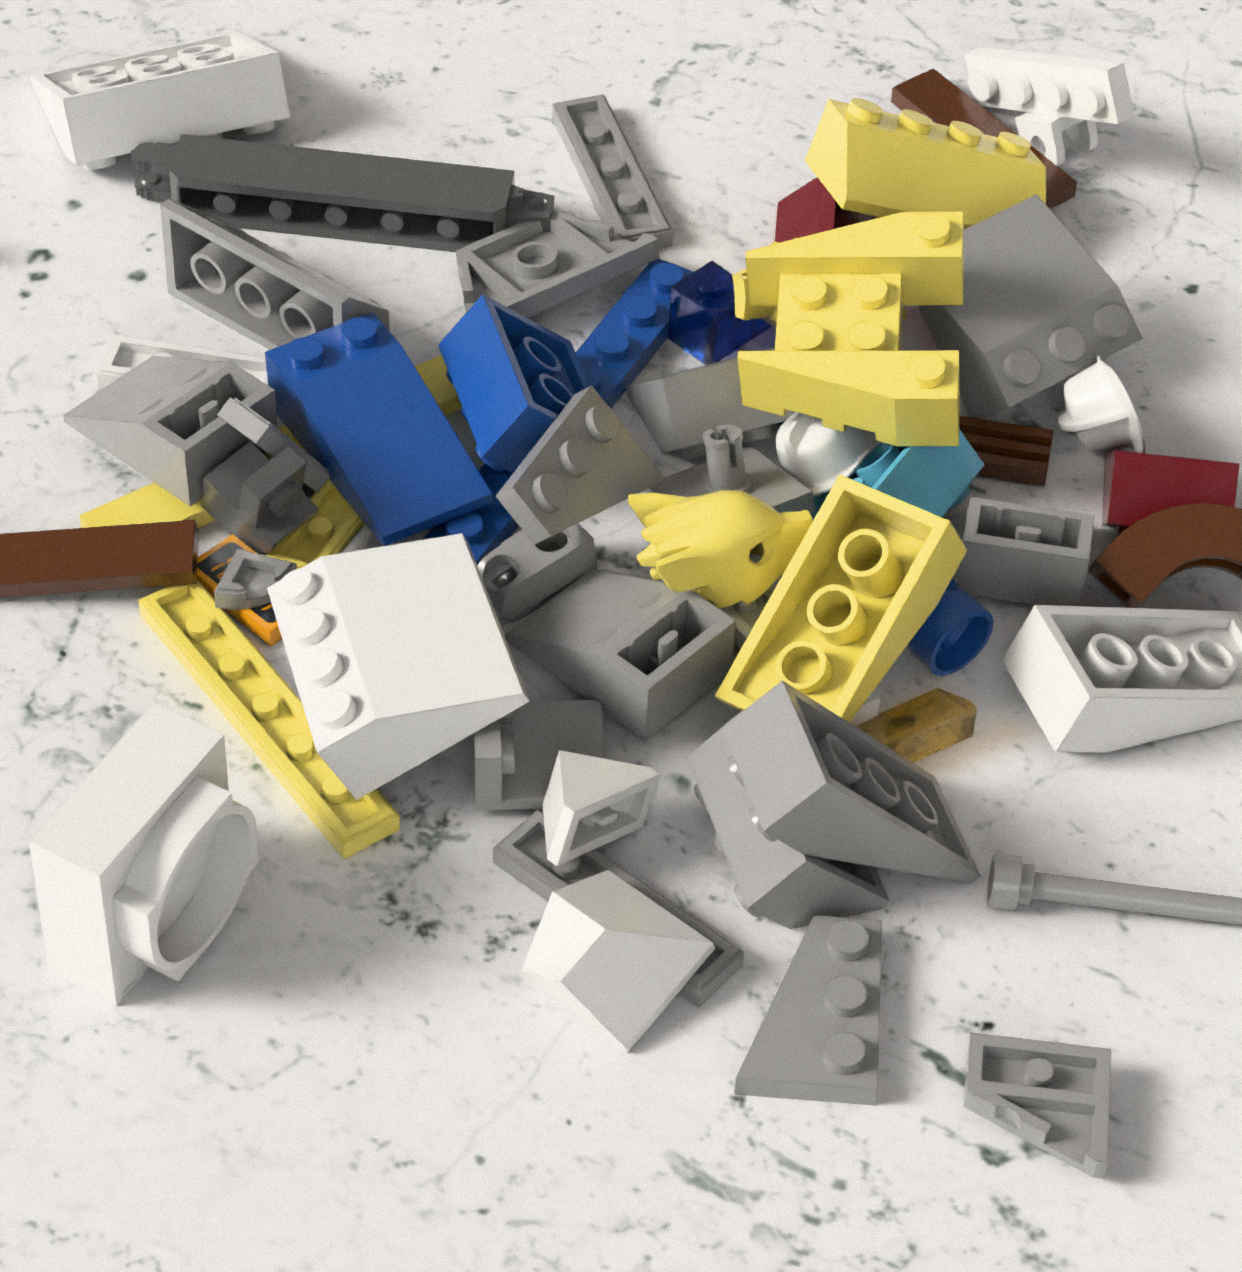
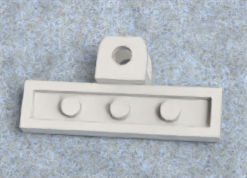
(1053, 93)

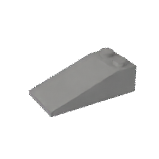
(841, 790)

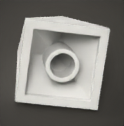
(612, 956)

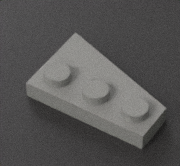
(576, 469)
(823, 1019)

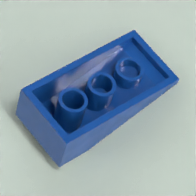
(375, 428)

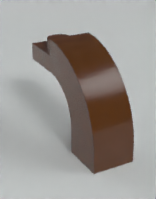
(1168, 544)

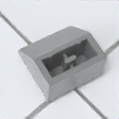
(1025, 553)

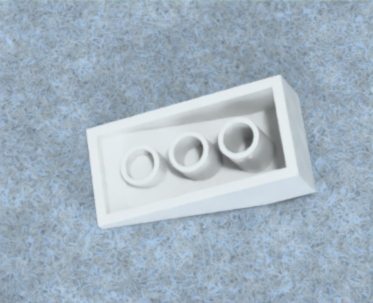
(1127, 673)

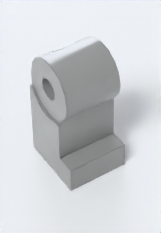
(524, 573)

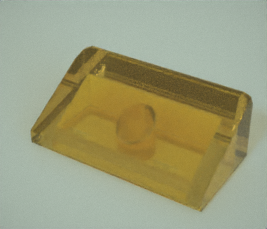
(923, 724)

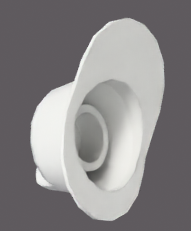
(1100, 411)
(819, 453)

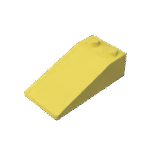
(847, 601)

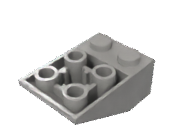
(167, 420)
(630, 646)

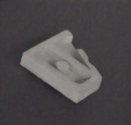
(1044, 1095)

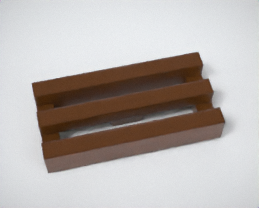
(1009, 449)

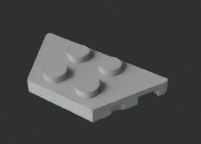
(541, 269)

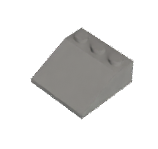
(1029, 309)

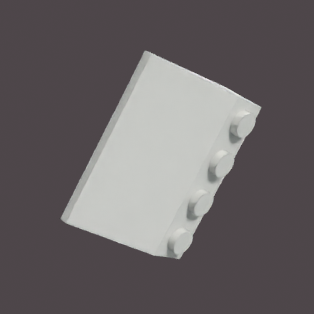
(160, 94)
(394, 655)

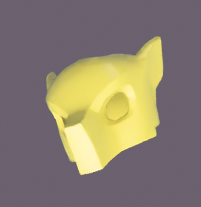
(708, 541)

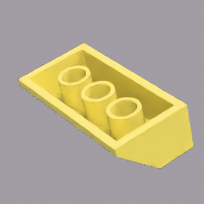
(909, 164)

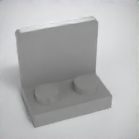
(521, 748)

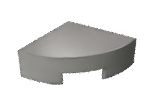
(247, 580)

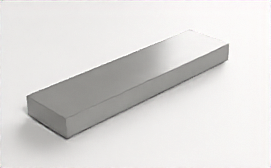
(610, 169)
(525, 859)

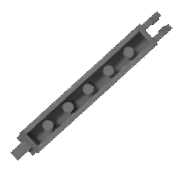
(337, 192)

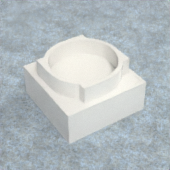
(143, 858)

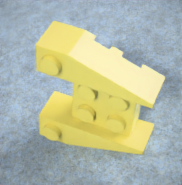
(843, 327)

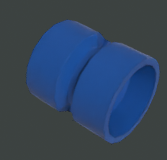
(952, 632)

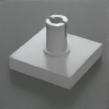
(738, 468)

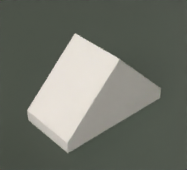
(593, 803)

